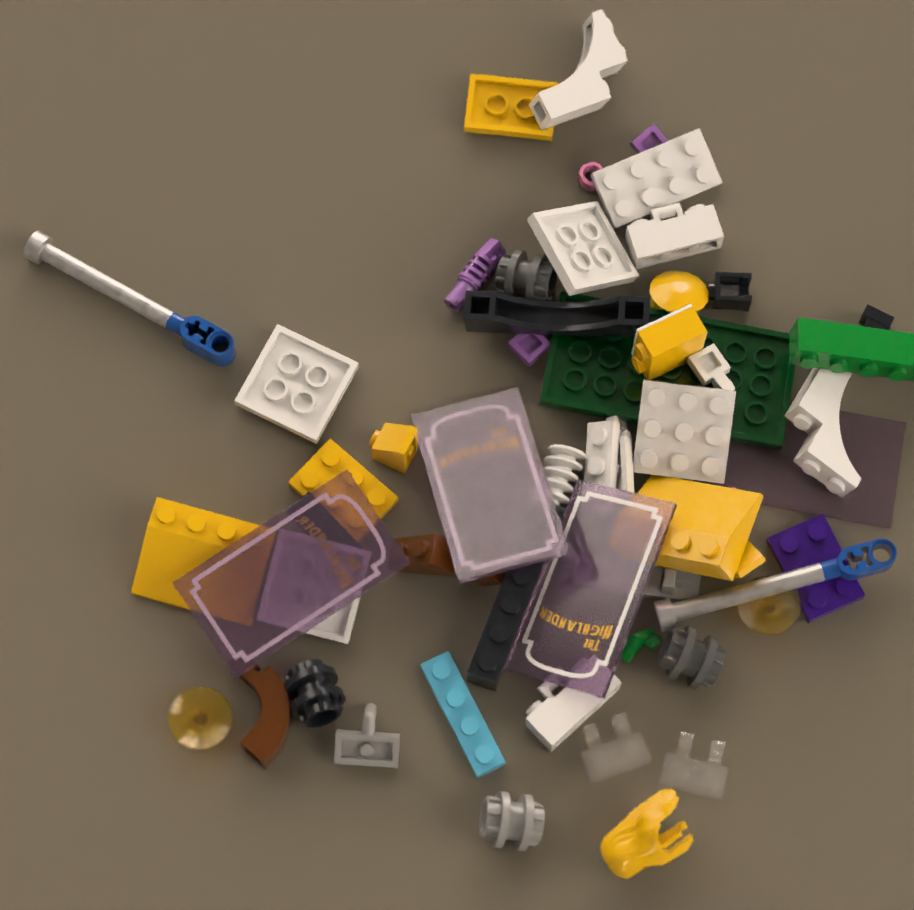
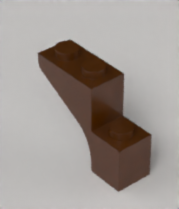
(431, 556)

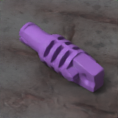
(475, 273)

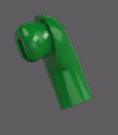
(637, 640)

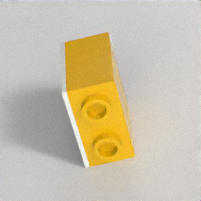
(667, 342)

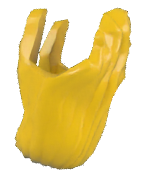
(636, 839)

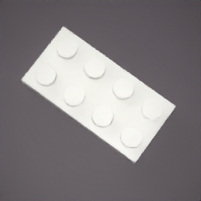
(656, 178)

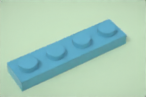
(462, 714)

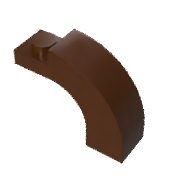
(272, 729)

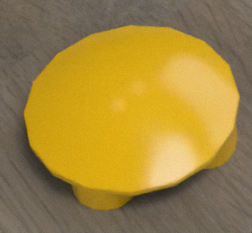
(676, 290)

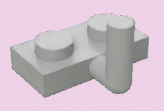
(367, 746)

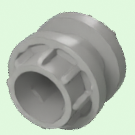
(511, 821)

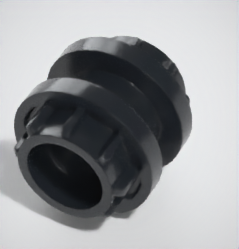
(314, 693)

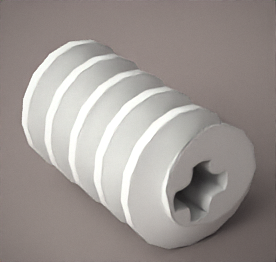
(558, 471)

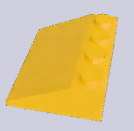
(706, 527)
(178, 542)

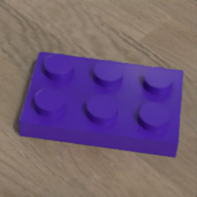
(808, 545)

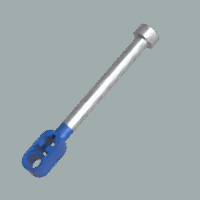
(40, 249)
(669, 613)

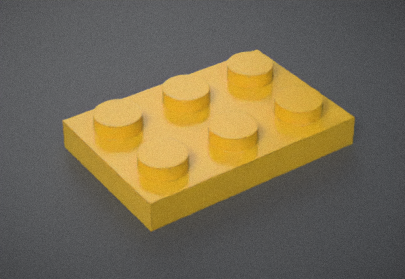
(502, 107)
(330, 462)

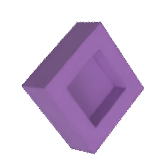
(648, 139)
(529, 347)

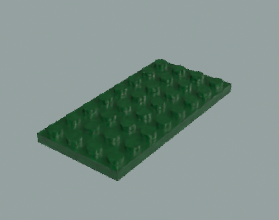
(599, 378)

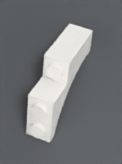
(584, 89)
(817, 413)

